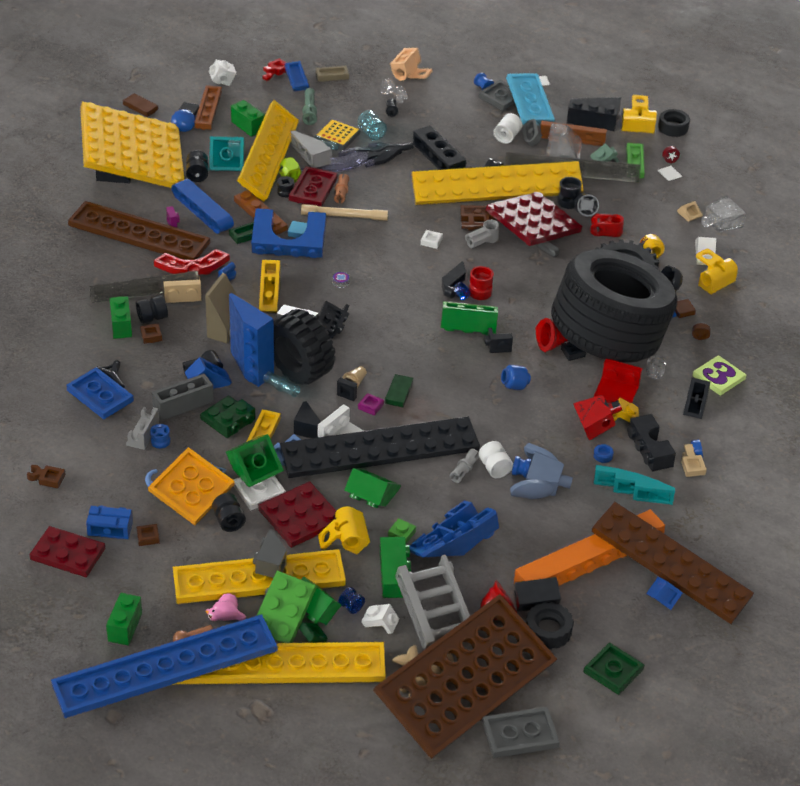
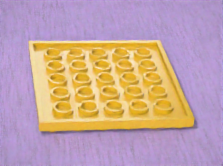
(131, 145)

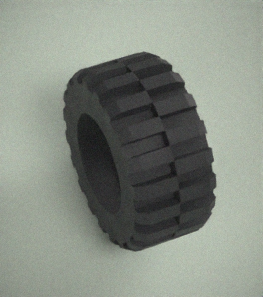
(302, 347)

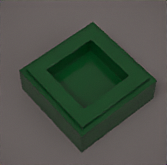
(313, 633)

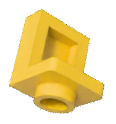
(629, 411)

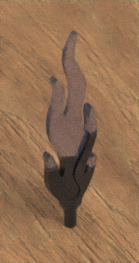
(372, 155)

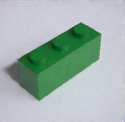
(469, 317)
(392, 555)

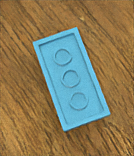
(530, 97)

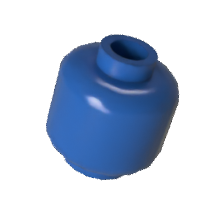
(515, 377)

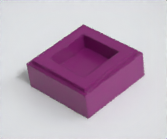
(370, 404)

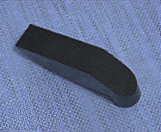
(456, 275)

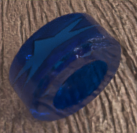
(462, 290)

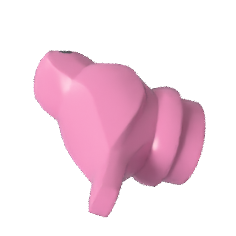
(225, 609)

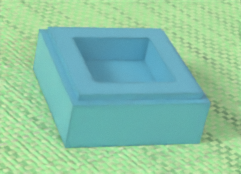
(296, 229)

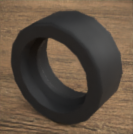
(674, 115)

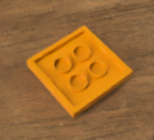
(191, 486)

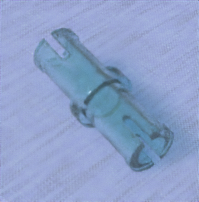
(281, 384)

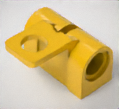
(639, 117)
(719, 272)
(347, 527)

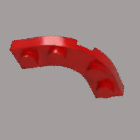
(203, 265)

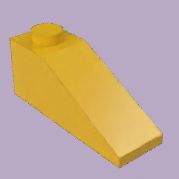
(269, 285)

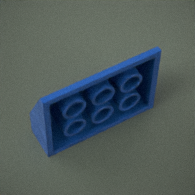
(251, 339)

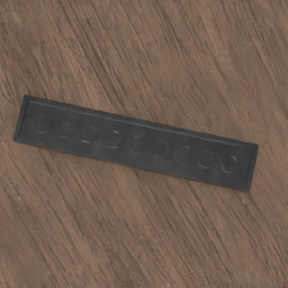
(378, 447)

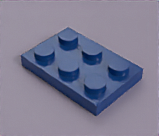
(100, 393)

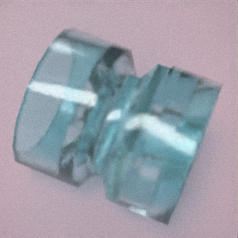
(372, 125)

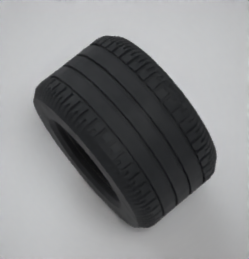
(614, 305)

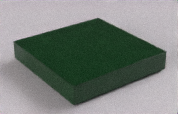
(613, 668)

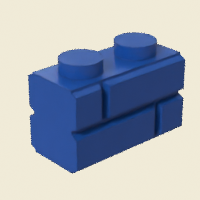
(109, 522)

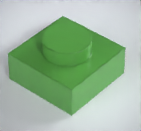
(402, 529)

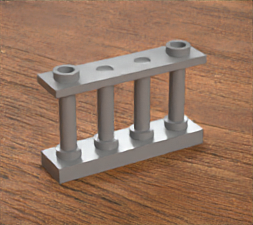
(414, 598)

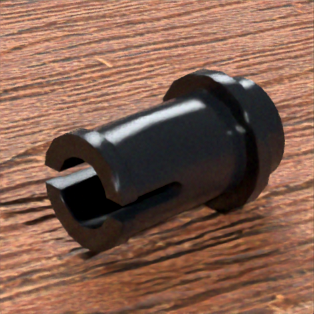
(392, 109)

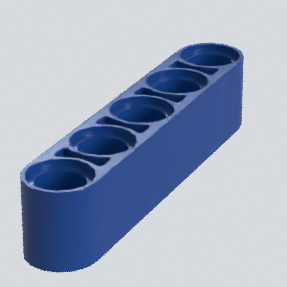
(202, 206)

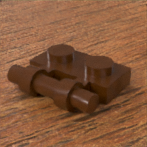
(474, 216)

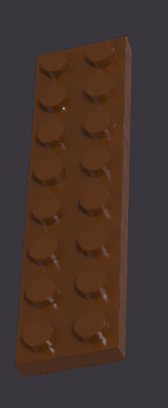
(138, 231)
(673, 562)

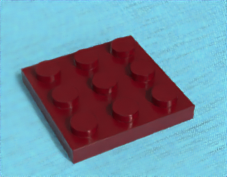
(298, 513)

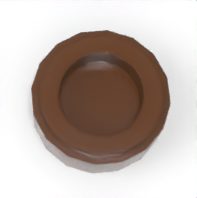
(701, 331)

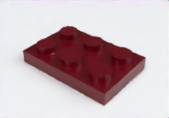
(313, 186)
(67, 551)

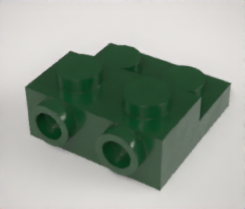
(229, 416)

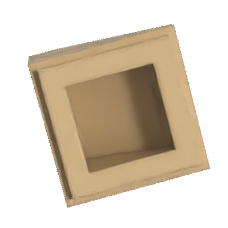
(690, 211)

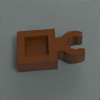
(48, 476)

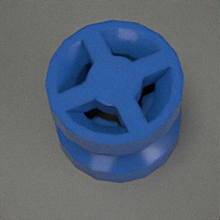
(160, 436)
(521, 466)

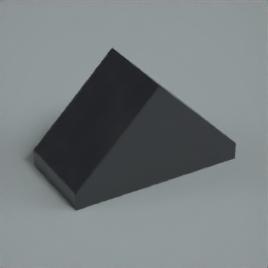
(697, 398)
(306, 422)

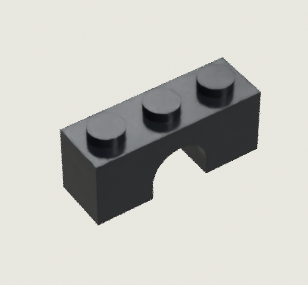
(655, 453)

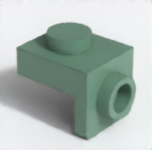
(605, 153)

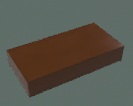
(140, 105)

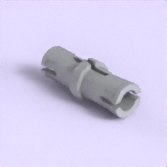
(464, 465)

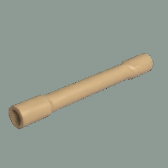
(344, 212)

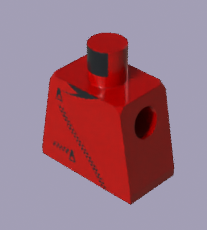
(596, 415)

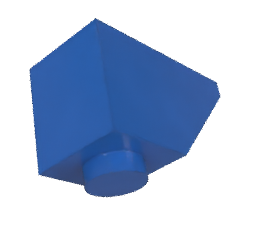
(216, 375)

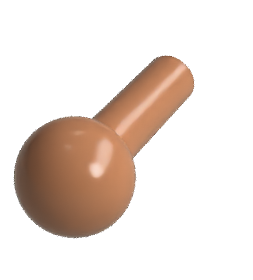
(183, 634)

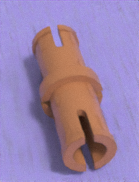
(341, 188)

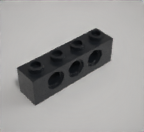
(437, 149)

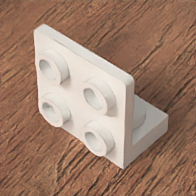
(337, 423)

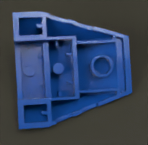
(458, 532)

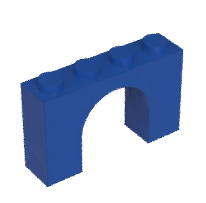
(307, 245)

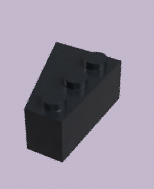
(594, 112)

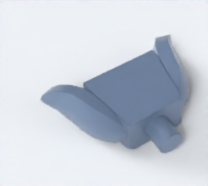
(543, 475)

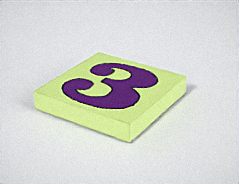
(720, 374)

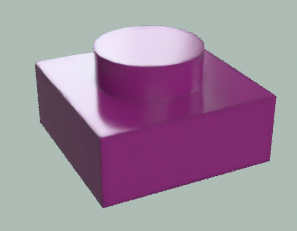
(172, 217)

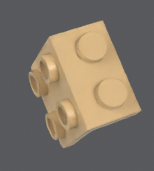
(182, 291)

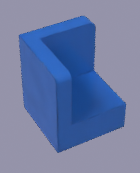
(664, 593)

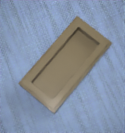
(332, 73)

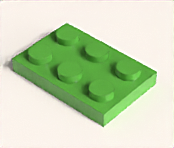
(286, 606)

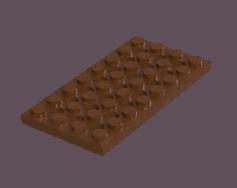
(481, 705)

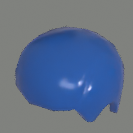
(183, 120)

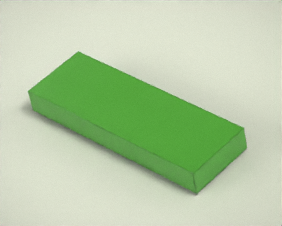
(635, 155)

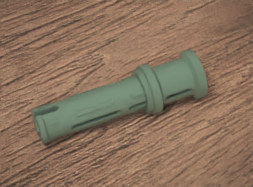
(309, 109)

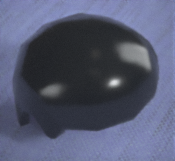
(674, 276)

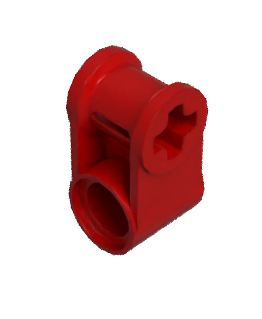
(608, 225)

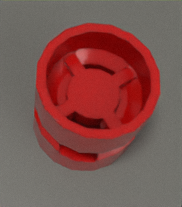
(481, 283)

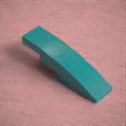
(629, 482)

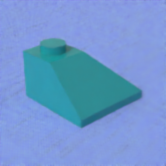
(226, 153)

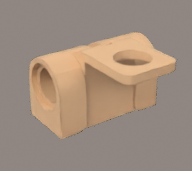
(407, 64)

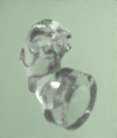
(388, 87)

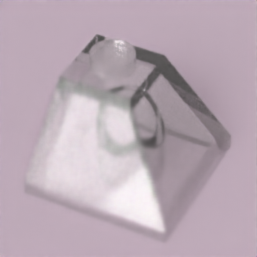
(563, 141)

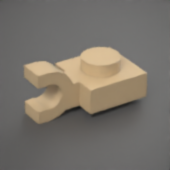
(692, 464)

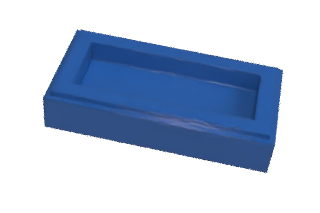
(296, 76)

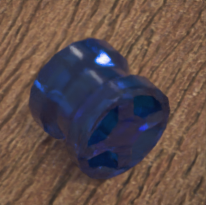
(351, 600)

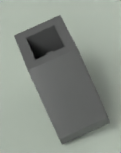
(271, 556)

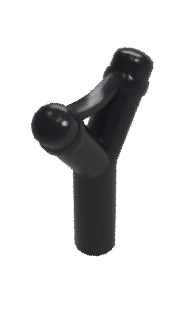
(113, 373)

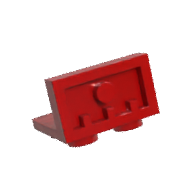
(619, 381)

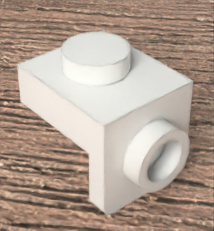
(381, 616)

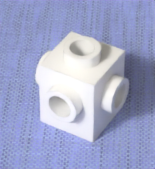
(222, 72)

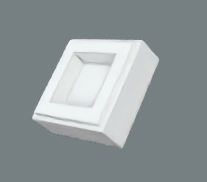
(431, 239)

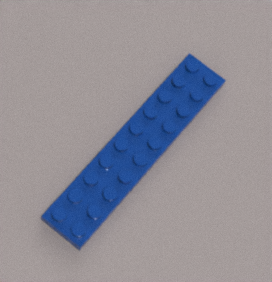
(163, 666)

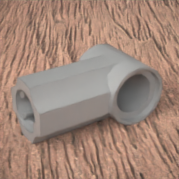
(488, 233)

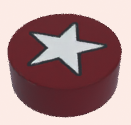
(671, 154)

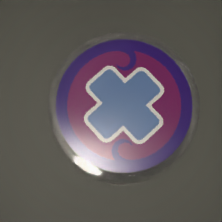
(340, 279)

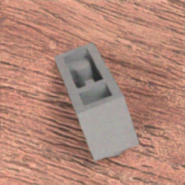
(312, 150)

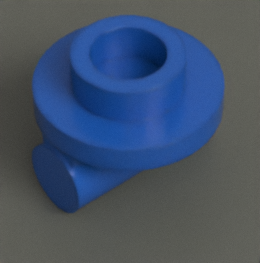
(228, 270)

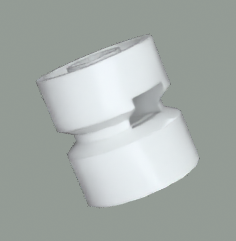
(508, 128)
(495, 459)

